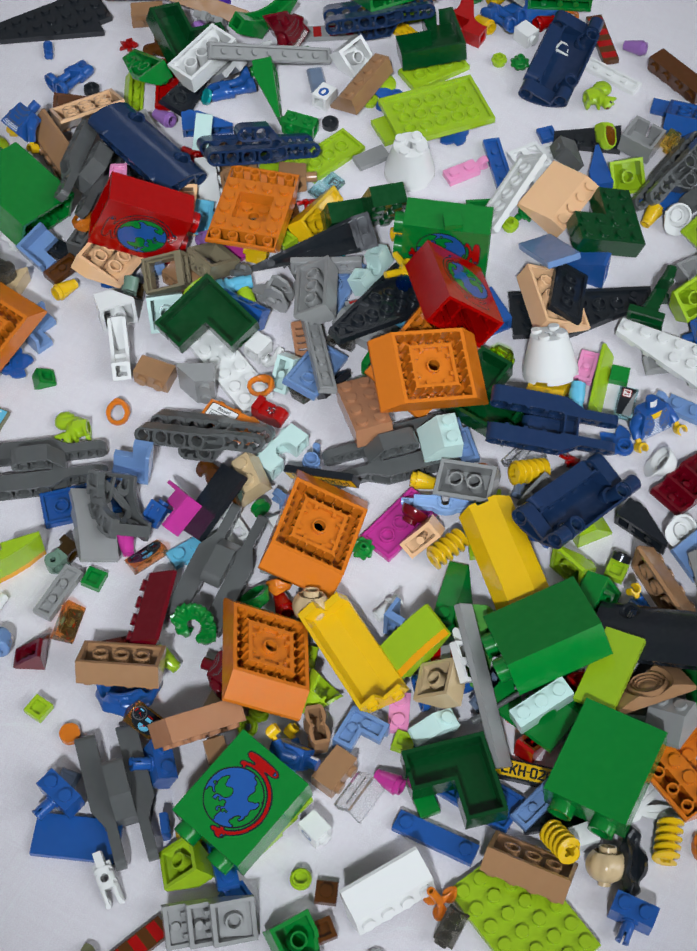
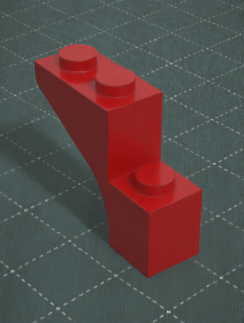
(472, 30)

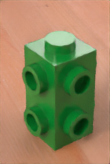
(296, 122)

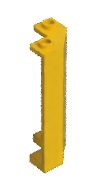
(502, 551)
(354, 653)

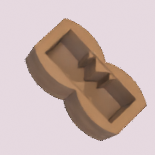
(316, 728)

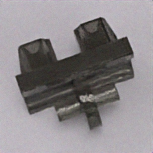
(450, 927)

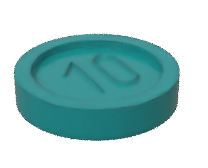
(206, 96)

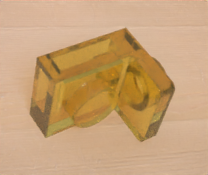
(670, 140)

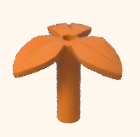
(448, 896)

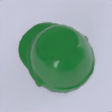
(256, 596)

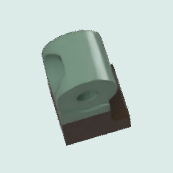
(133, 288)
(62, 555)

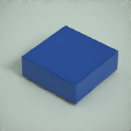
(659, 107)
(545, 134)
(165, 826)

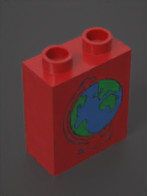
(142, 217)
(453, 292)

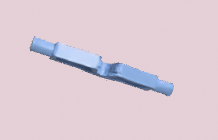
(434, 504)

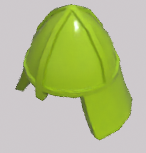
(320, 691)

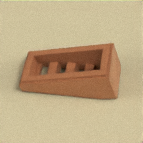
(297, 330)

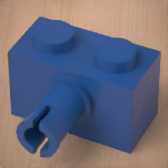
(159, 765)
(58, 795)
(633, 915)

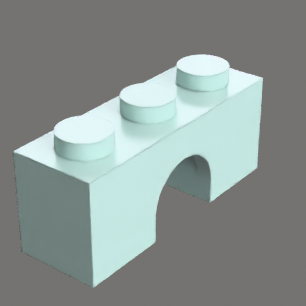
(378, 261)
(289, 440)
(531, 710)

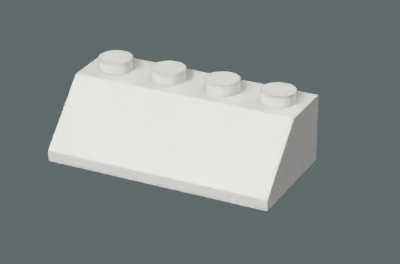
(192, 64)
(386, 891)

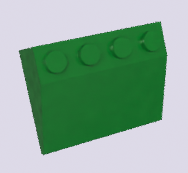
(551, 727)

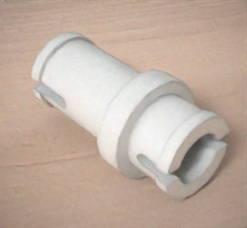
(379, 613)

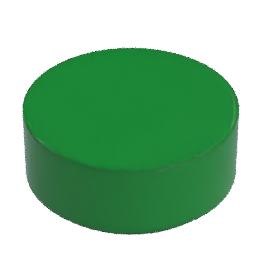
(260, 506)

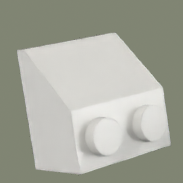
(351, 56)
(113, 303)

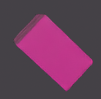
(184, 510)

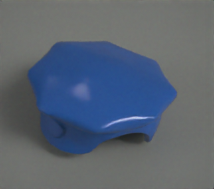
(119, 698)

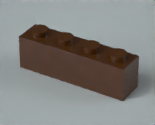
(674, 74)

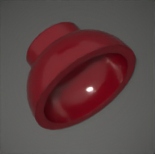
(412, 515)

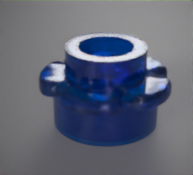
(403, 282)

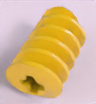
(527, 470)
(446, 547)
(560, 841)
(666, 841)

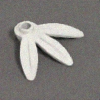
(653, 811)

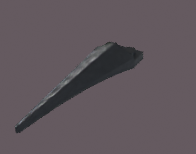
(344, 238)

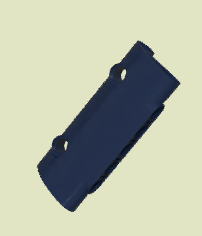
(553, 75)
(145, 147)
(573, 502)

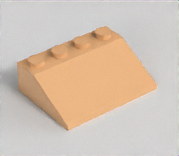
(74, 112)
(556, 197)
(105, 264)
(535, 289)

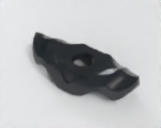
(634, 862)

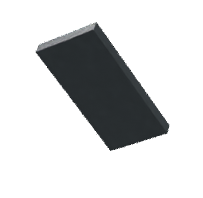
(568, 293)
(215, 501)

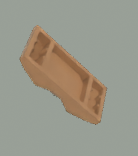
(654, 687)

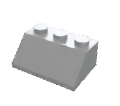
(466, 480)

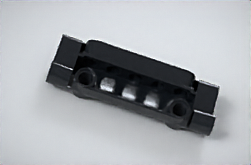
(667, 632)

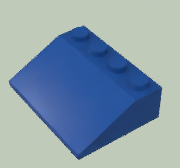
(681, 117)

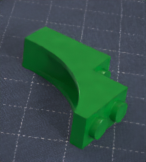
(253, 24)

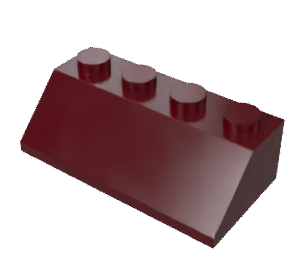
(151, 608)

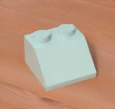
(158, 304)
(440, 438)

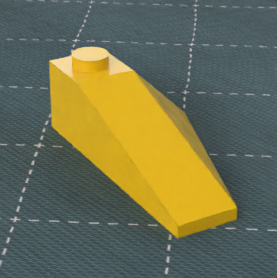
(309, 220)

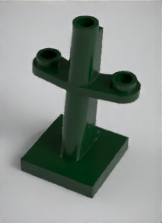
(648, 313)

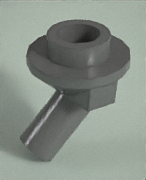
(241, 269)

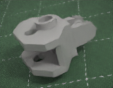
(274, 293)

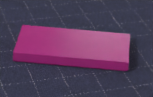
(390, 529)

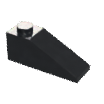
(638, 522)

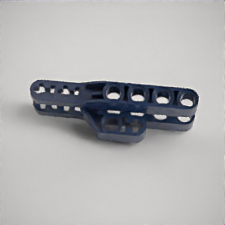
(392, 17)
(268, 142)
(543, 433)

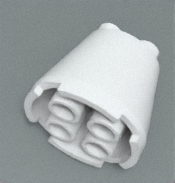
(410, 162)
(550, 357)

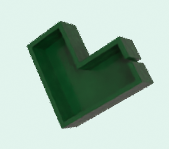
(173, 29)
(434, 44)
(379, 201)
(610, 226)
(205, 308)
(495, 371)
(460, 766)

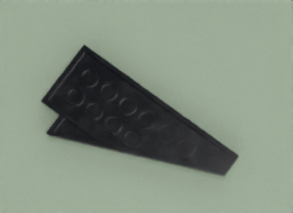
(56, 22)
(600, 306)
(375, 310)

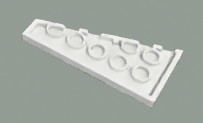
(668, 351)

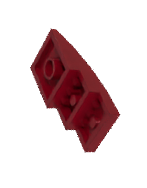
(679, 487)

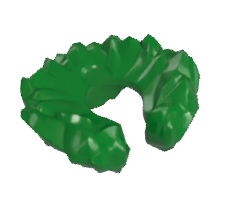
(197, 612)

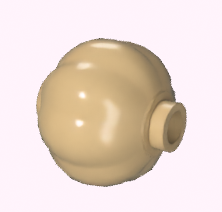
(308, 595)
(605, 864)

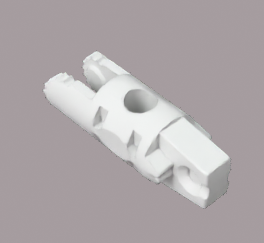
(101, 869)

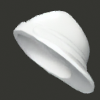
(676, 218)
(661, 463)
(679, 528)

